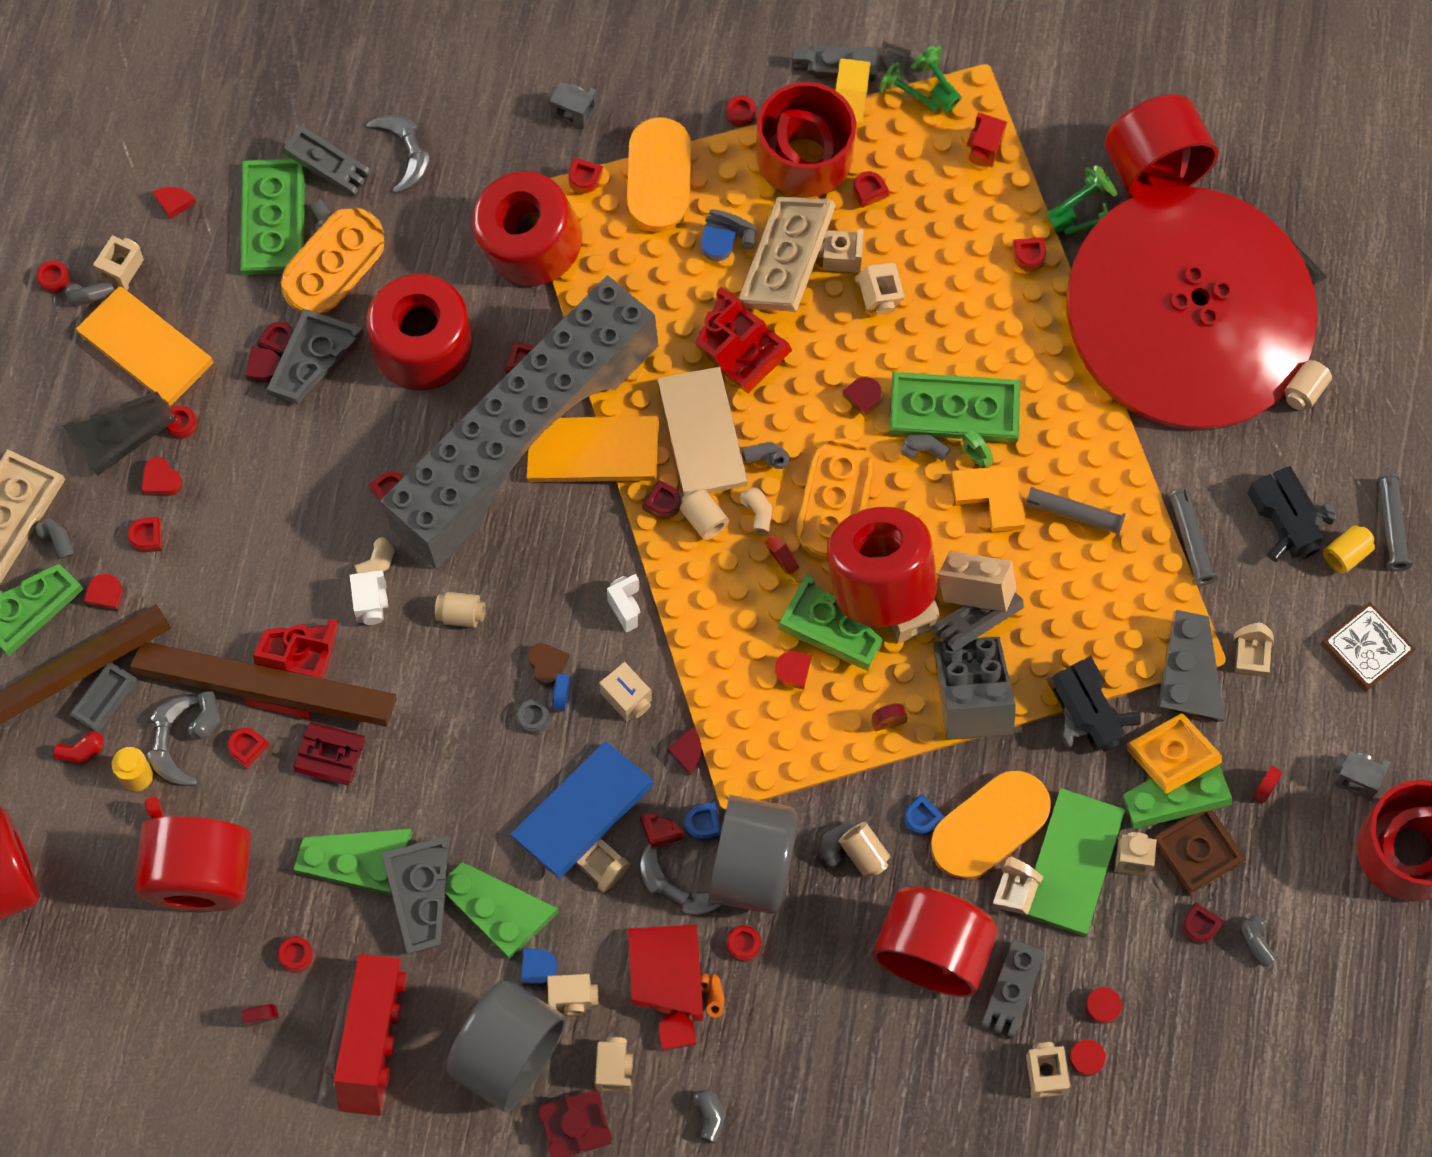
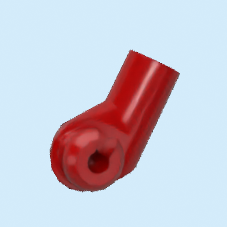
(82, 751)

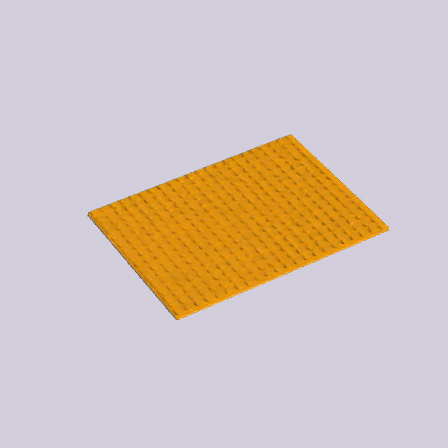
(964, 295)

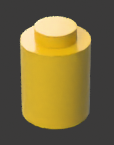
(1349, 549)
(132, 769)

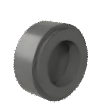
(533, 716)

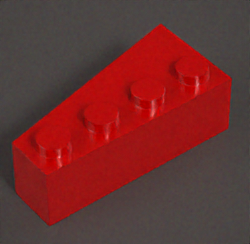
(368, 1034)

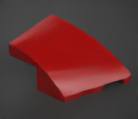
(740, 342)
(296, 651)
(666, 969)

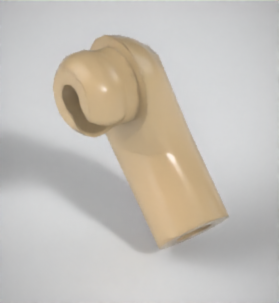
(761, 506)
(380, 557)

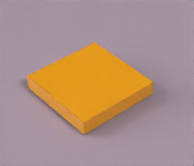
(1174, 753)

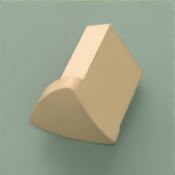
(1253, 649)
(603, 865)
(1017, 887)

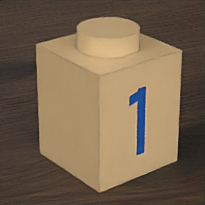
(626, 692)

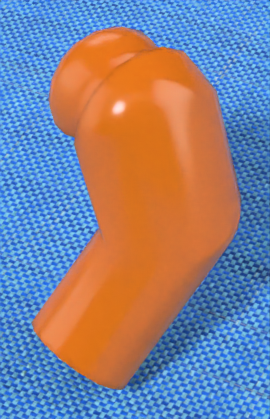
(715, 998)

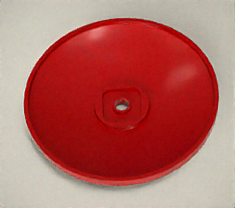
(1160, 349)

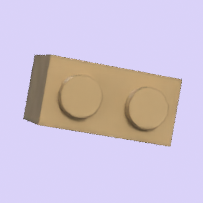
(977, 581)

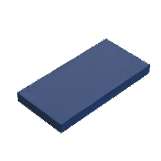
(582, 809)

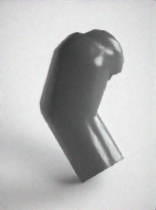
(59, 536)
(207, 719)

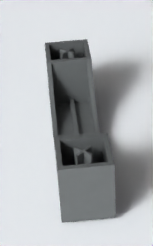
(456, 481)

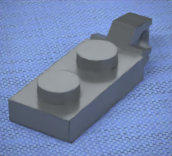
(825, 60)

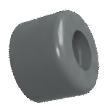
(754, 855)
(505, 1045)

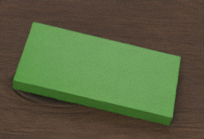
(271, 215)
(954, 405)
(1074, 861)

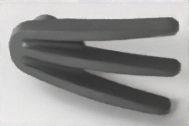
(731, 222)

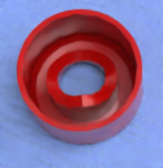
(810, 113)
(1160, 145)
(545, 249)
(427, 359)
(884, 588)
(1399, 808)
(193, 864)
(17, 879)
(936, 941)

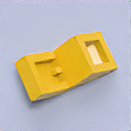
(853, 84)

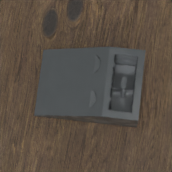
(975, 689)

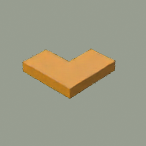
(996, 486)

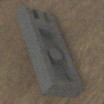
(326, 160)
(971, 622)
(1013, 987)

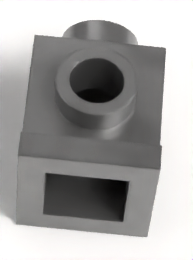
(572, 104)
(1359, 773)

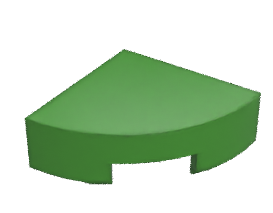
(977, 449)

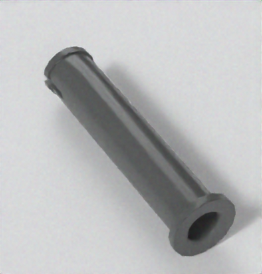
(1075, 510)
(1394, 524)
(1192, 538)

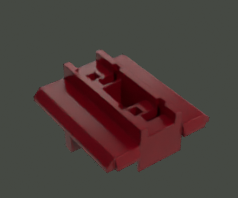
(329, 753)
(575, 1124)

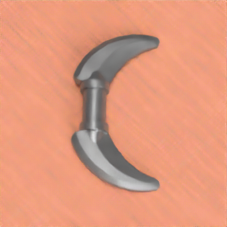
(417, 157)
(159, 756)
(656, 883)

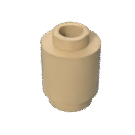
(459, 609)

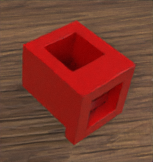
(986, 139)

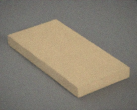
(786, 253)
(702, 431)
(24, 498)

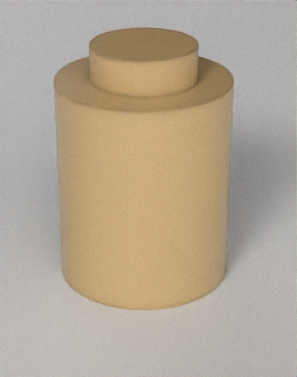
(1307, 385)
(703, 513)
(865, 849)

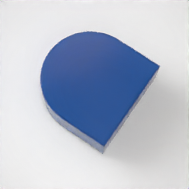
(717, 243)
(561, 692)
(922, 816)
(703, 822)
(537, 967)

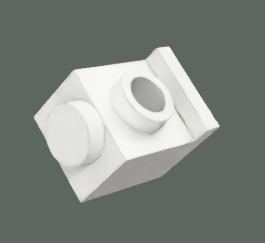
(369, 596)

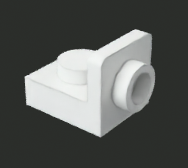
(623, 603)

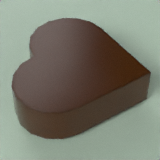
(547, 663)

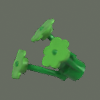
(944, 94)
(1063, 214)

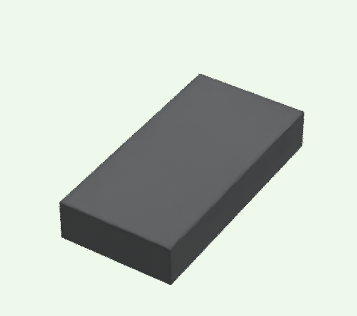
(103, 697)

